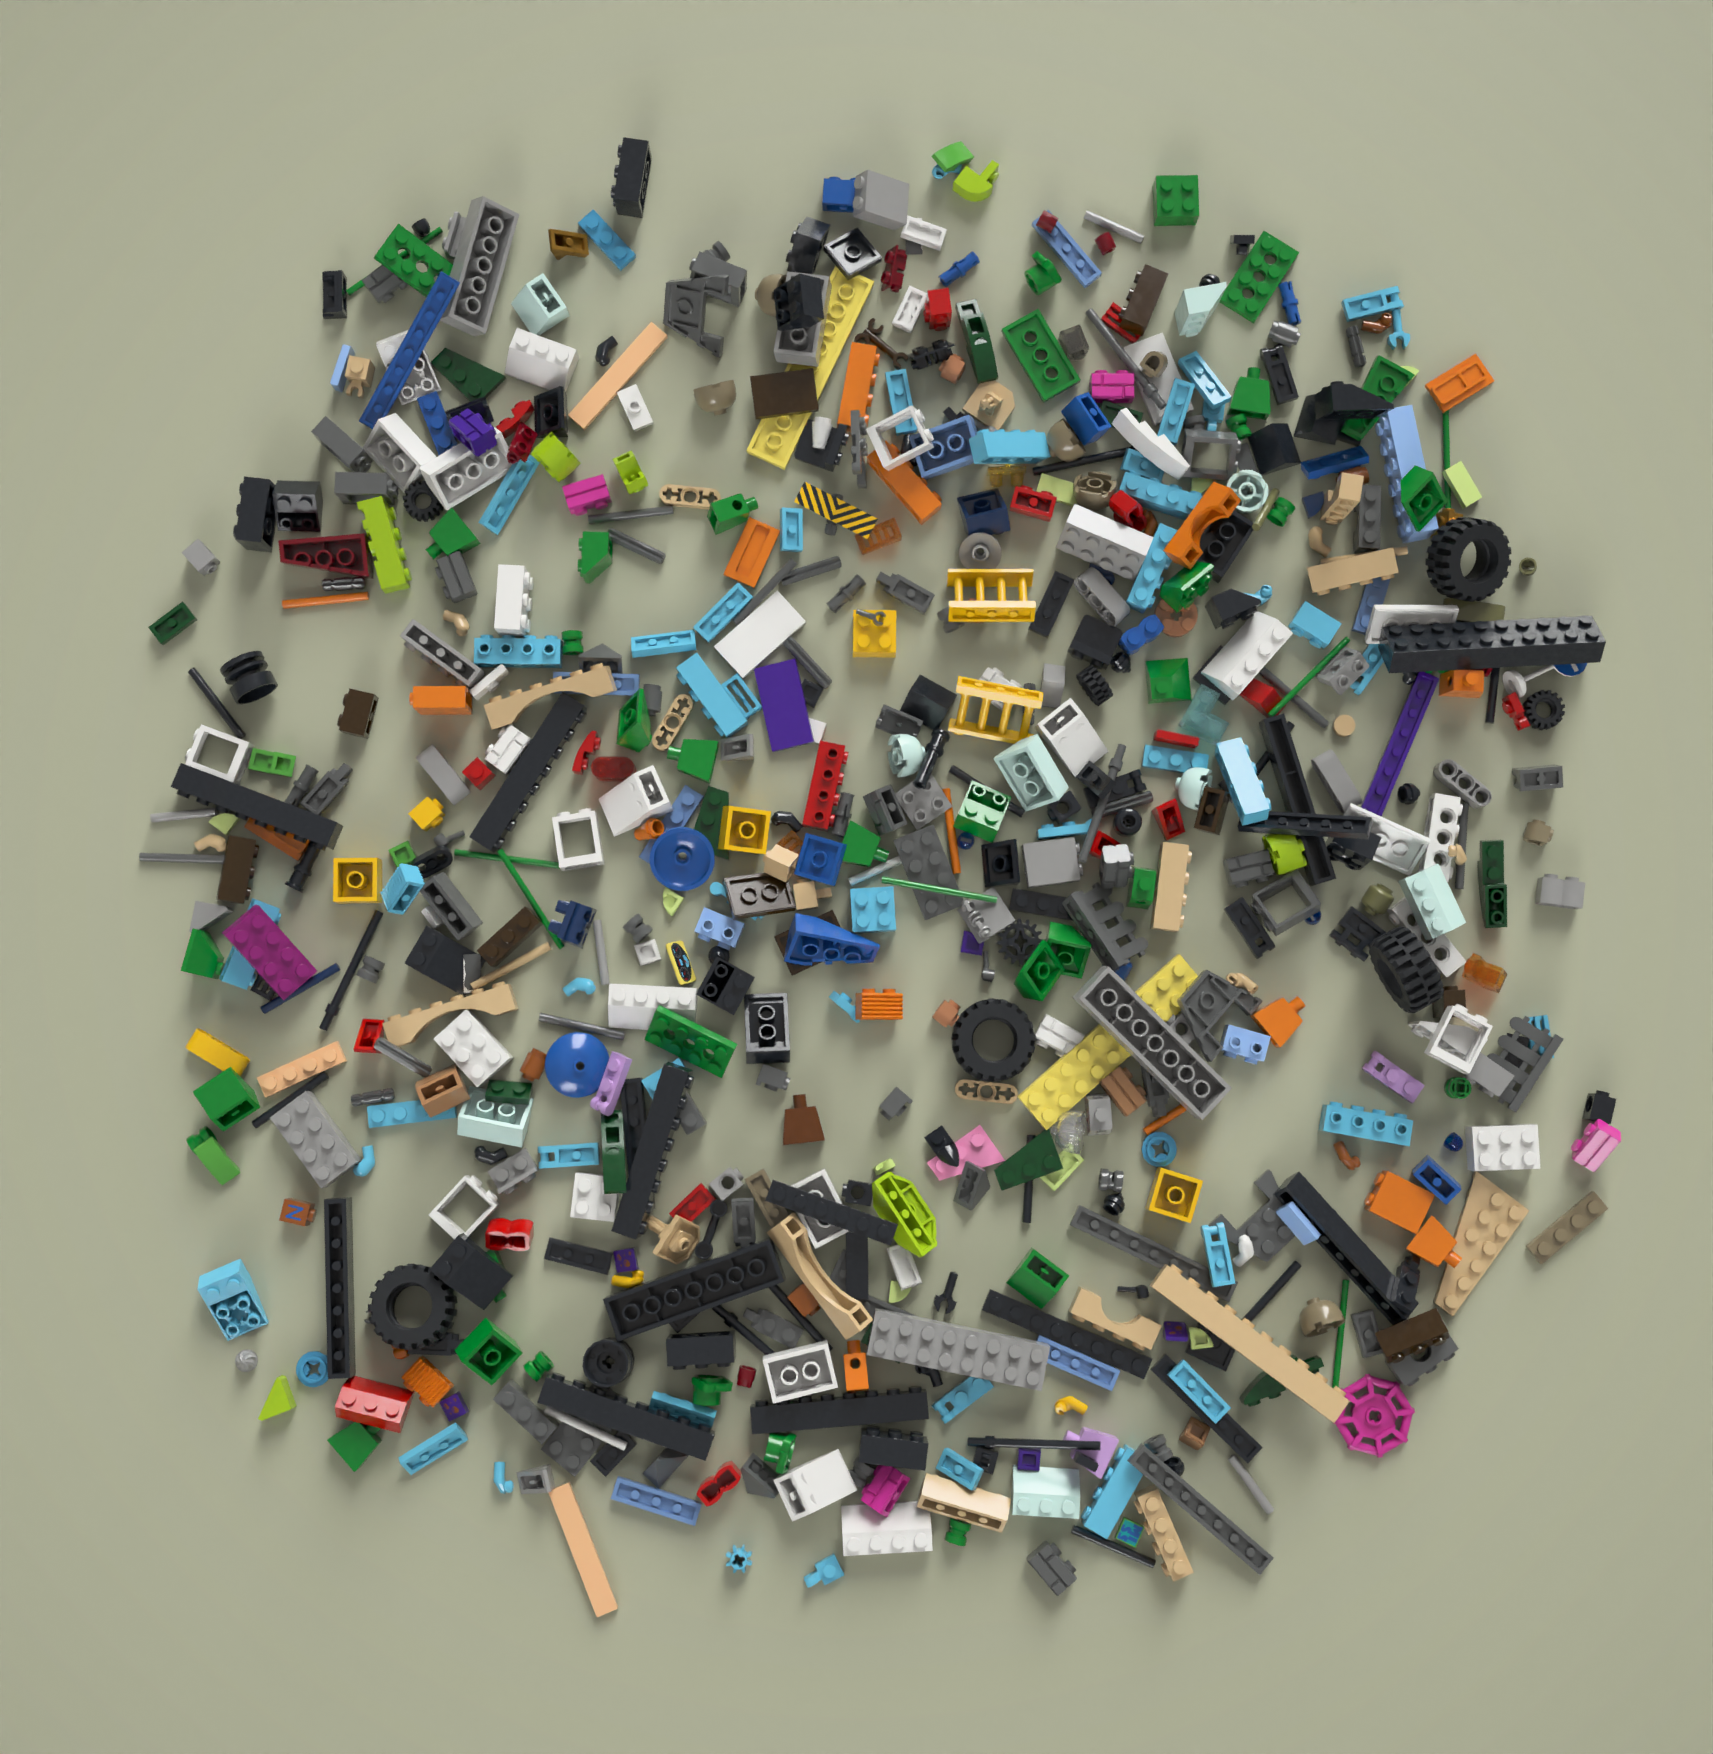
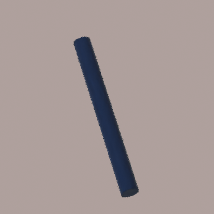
(308, 984)

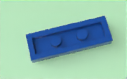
(437, 422)
(1334, 462)

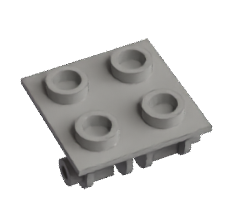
(923, 804)
(985, 917)

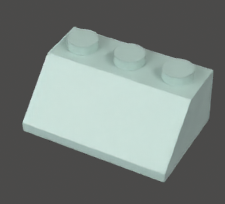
(1196, 307)
(1031, 773)
(1432, 902)
(493, 1120)
(1046, 1492)

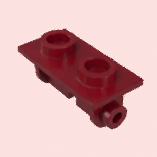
(894, 260)
(521, 444)

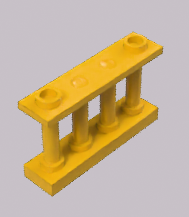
(990, 610)
(988, 692)

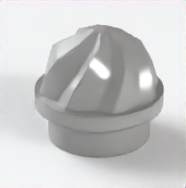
(246, 1360)

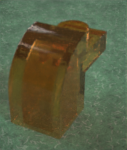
(1484, 974)

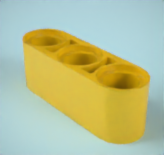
(216, 1052)

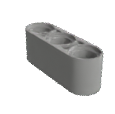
(1102, 596)
(443, 774)
(1336, 780)
(1472, 784)

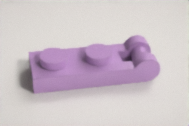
(1393, 1077)
(611, 1083)

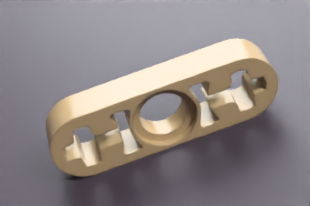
(685, 489)
(685, 711)
(969, 1095)

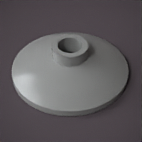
(973, 559)

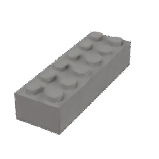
(480, 265)

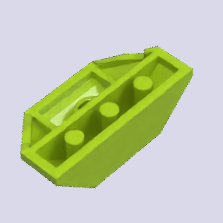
(902, 1204)

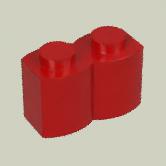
(1127, 511)
(505, 1234)
(724, 1480)

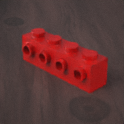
(823, 787)

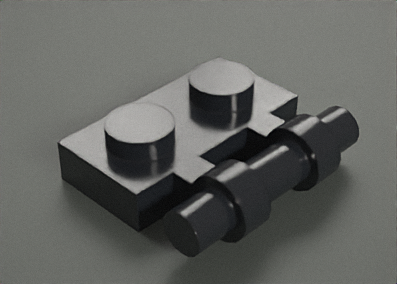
(1361, 928)

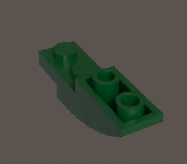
(978, 341)
(1491, 884)
(613, 1153)
(1266, 1386)

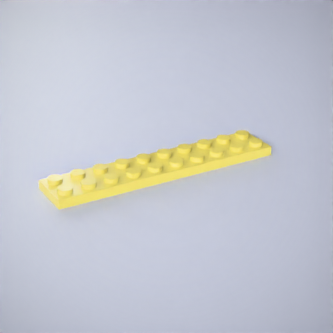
(778, 436)
(1099, 1052)

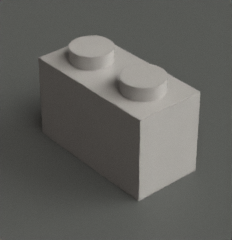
(1489, 1075)

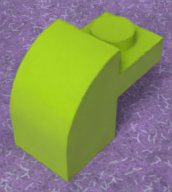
(975, 186)
(630, 472)

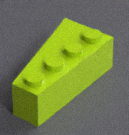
(385, 544)

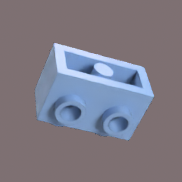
(719, 928)
(1244, 1044)

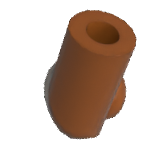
(1379, 325)
(1152, 523)
(1343, 1155)

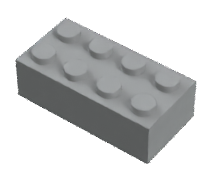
(804, 344)
(1104, 542)
(316, 1139)

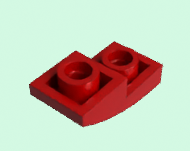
(521, 412)
(589, 746)

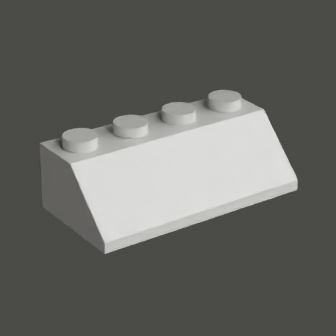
(461, 474)
(1246, 653)
(636, 1004)
(872, 1533)

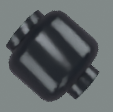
(1132, 817)

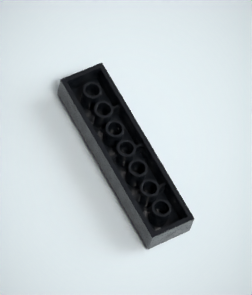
(694, 1289)

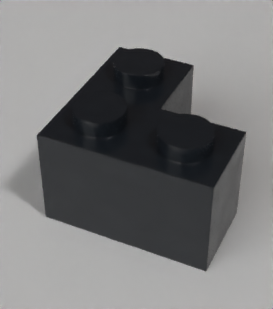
(807, 245)

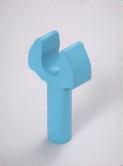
(1398, 333)

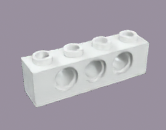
(1452, 808)
(1451, 957)

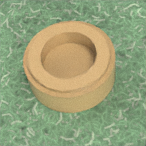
(1343, 725)

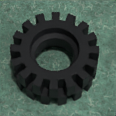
(413, 510)
(1094, 685)
(1554, 703)

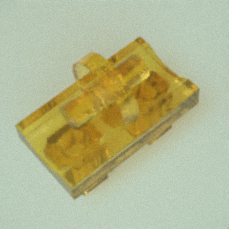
(1015, 472)

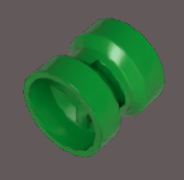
(1238, 425)
(1281, 510)
(572, 642)
(1453, 1087)
(204, 1134)
(538, 1366)
(958, 1532)

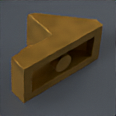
(568, 243)

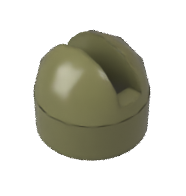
(1529, 563)

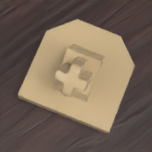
(990, 404)
(676, 1238)

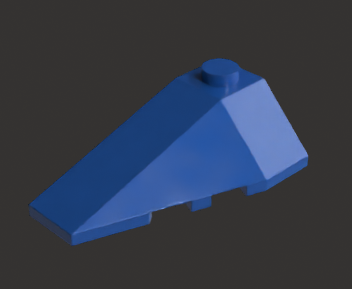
(820, 941)

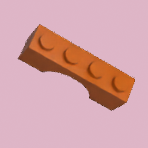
(1215, 504)

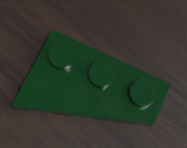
(467, 375)
(710, 818)
(1030, 1162)

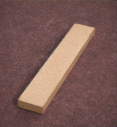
(617, 376)
(583, 1549)

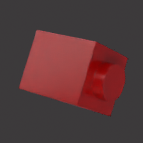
(478, 773)

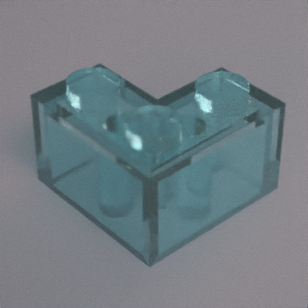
(1199, 718)

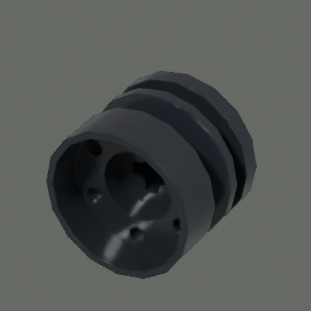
(248, 677)
(601, 1372)

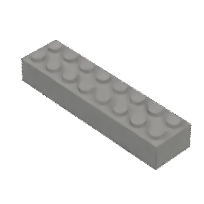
(1152, 1042)
(958, 1349)

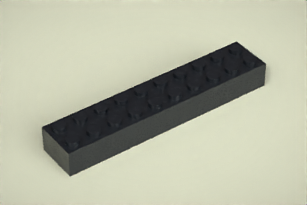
(1491, 644)

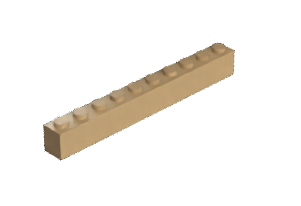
(1249, 1343)

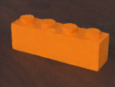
(858, 382)
(907, 486)

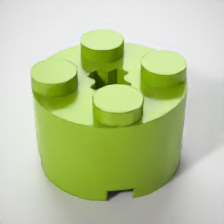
(555, 457)
(1284, 852)

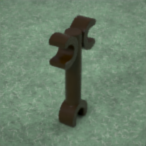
(870, 334)

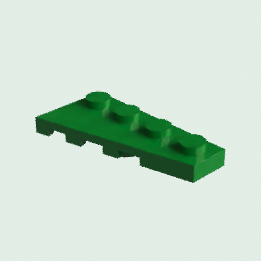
(1385, 381)

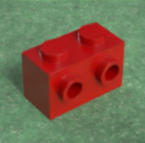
(938, 309)
(1033, 503)

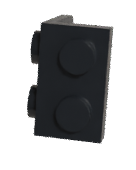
(822, 458)
(1095, 642)

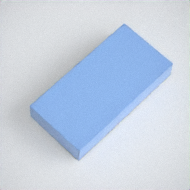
(338, 378)
(1298, 1223)

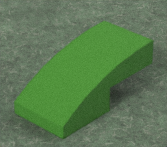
(952, 156)
(272, 762)
(216, 1160)

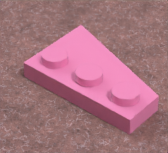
(972, 1147)

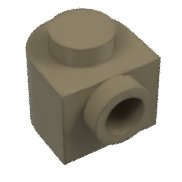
(1154, 364)
(1538, 833)

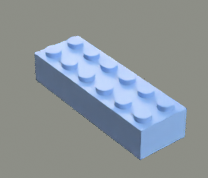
(1401, 453)

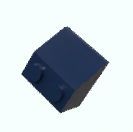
(984, 513)

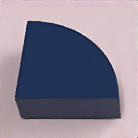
(1313, 503)

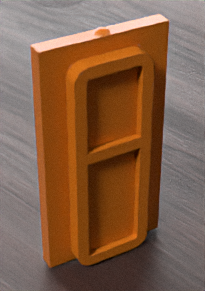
(1459, 383)
(751, 552)
(284, 843)

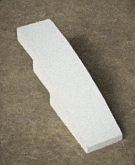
(1153, 447)

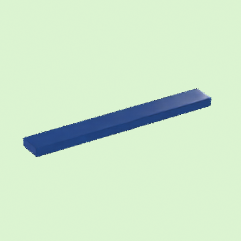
(410, 349)

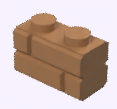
(1123, 1091)

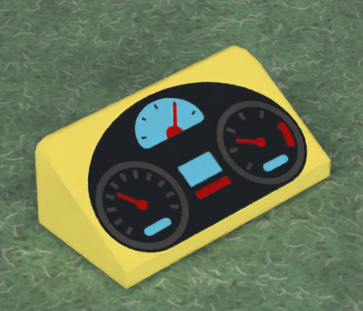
(680, 962)

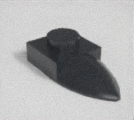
(943, 1146)

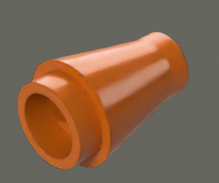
(649, 830)

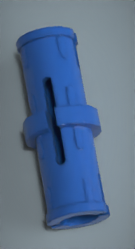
(959, 269)
(1289, 303)

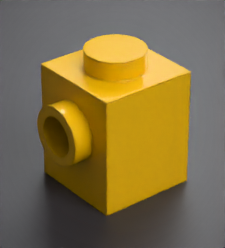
(428, 813)

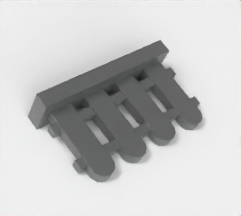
(1095, 931)
(1528, 1056)

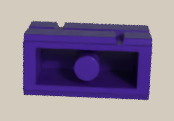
(473, 432)

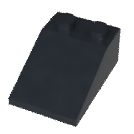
(1348, 401)
(440, 959)
(767, 1028)
(471, 1271)

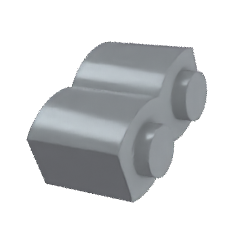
(1559, 892)

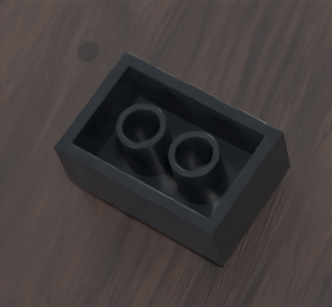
(632, 177)
(256, 515)
(1223, 542)
(701, 1349)
(893, 1448)

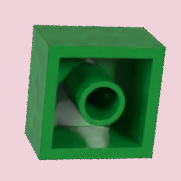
(1175, 200)
(488, 1351)

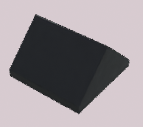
(551, 413)
(1316, 430)
(1273, 448)
(928, 702)
(1000, 863)

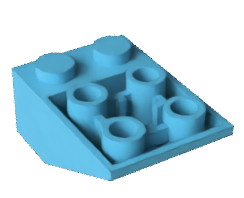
(232, 1299)

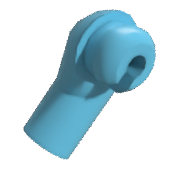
(939, 173)
(1263, 594)
(579, 984)
(366, 1163)
(499, 1478)

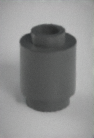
(1284, 333)
(653, 698)

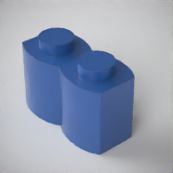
(1145, 633)

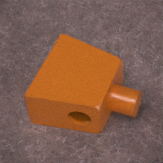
(1464, 683)
(1279, 1019)
(1434, 1244)
(855, 1378)

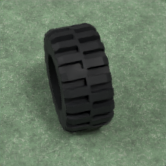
(1490, 562)
(1406, 969)
(993, 1010)
(384, 1301)

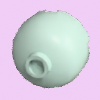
(1250, 489)
(906, 754)
(1192, 785)

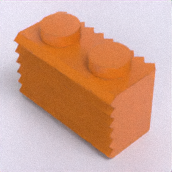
(878, 1005)
(427, 1382)

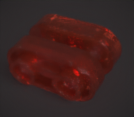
(612, 768)

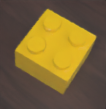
(872, 639)
(744, 830)
(357, 880)
(1174, 1194)

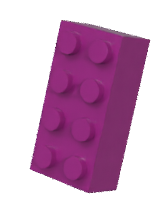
(269, 951)

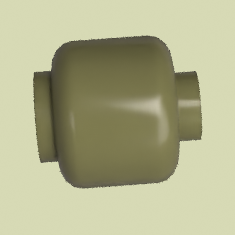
(1377, 899)

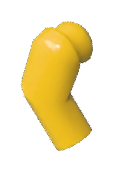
(628, 1282)
(1068, 1403)

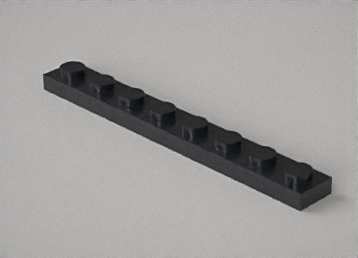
(1067, 1334)

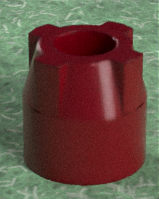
(1047, 221)
(1105, 243)
(746, 1376)

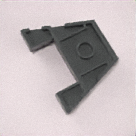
(687, 305)
(859, 447)
(1206, 1002)
(1264, 1227)

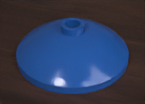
(678, 872)
(562, 1061)

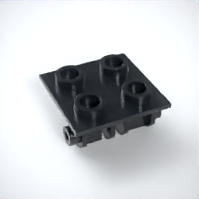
(939, 346)

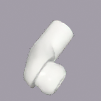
(1245, 1250)

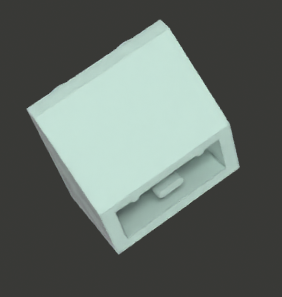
(539, 305)

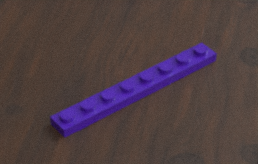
(1399, 743)

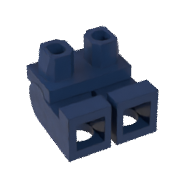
(574, 924)

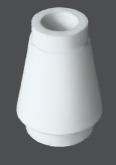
(820, 432)

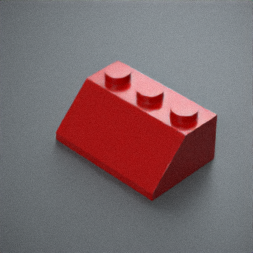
(374, 1403)

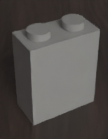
(880, 200)
(1051, 862)

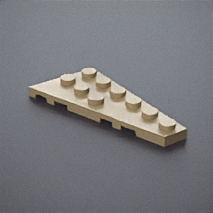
(1481, 1233)

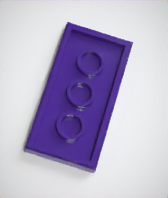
(784, 705)

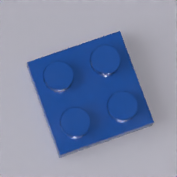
(820, 859)

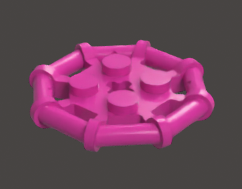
(1386, 1419)

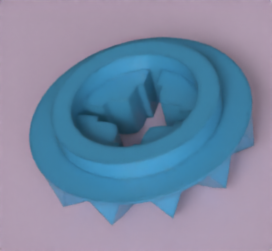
(1168, 1145)
(303, 1369)

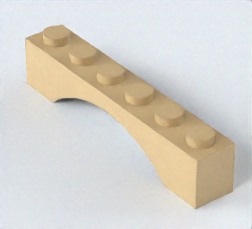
(508, 710)
(407, 1029)
(842, 1309)

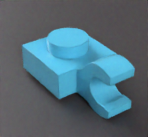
(1212, 416)
(843, 1002)
(827, 1571)

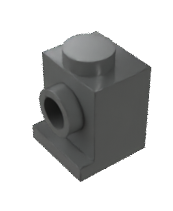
(773, 1078)
(894, 1104)

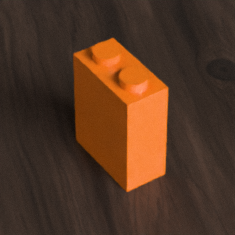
(441, 700)
(1398, 1201)

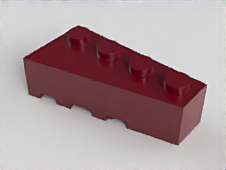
(334, 554)

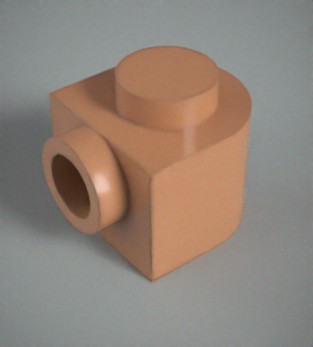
(952, 368)
(947, 1013)

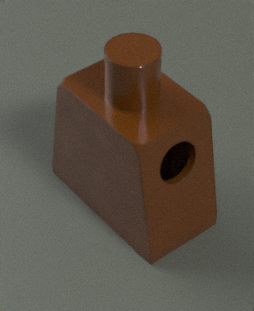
(802, 1123)

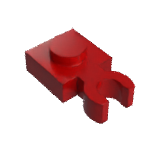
(1513, 707)

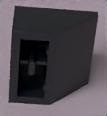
(798, 303)
(298, 505)
(1231, 606)
(1353, 852)
(725, 985)

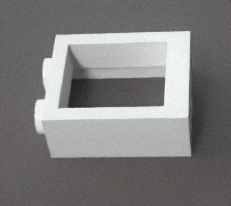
(880, 446)
(239, 761)
(579, 861)
(1463, 1066)
(448, 1224)

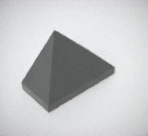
(603, 655)
(971, 1186)
(664, 1466)
(759, 1477)

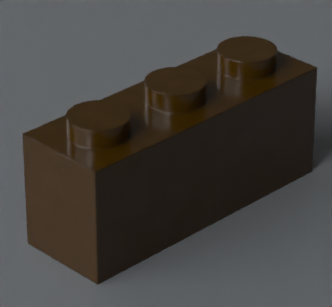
(1142, 299)
(237, 869)
(509, 937)
(1412, 1336)

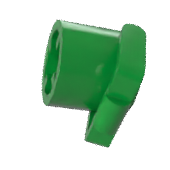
(1042, 275)
(708, 1389)
(780, 1450)

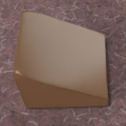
(1194, 1433)

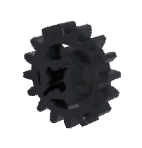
(1009, 942)

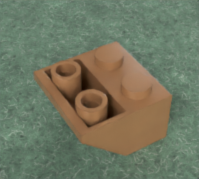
(442, 1090)

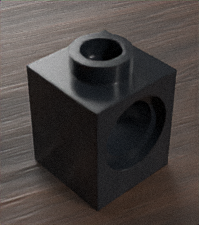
(1071, 803)
(1599, 1106)
(865, 1200)

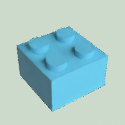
(873, 910)

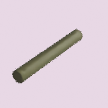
(1265, 509)

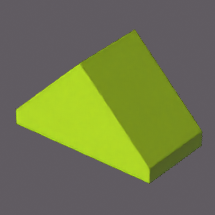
(279, 1399)

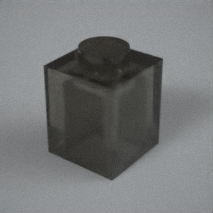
(1074, 343)

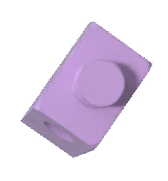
(1102, 1456)

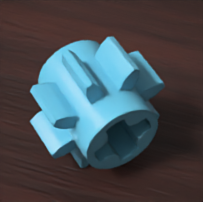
(742, 1553)

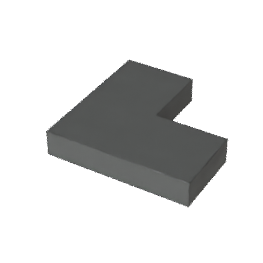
(1365, 1329)

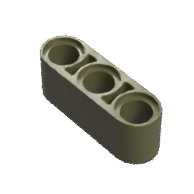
(1476, 610)

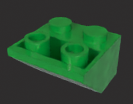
(596, 554)
(1187, 585)
(982, 811)
(227, 1099)
(1037, 1278)

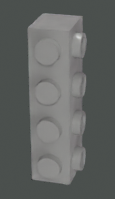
(439, 652)

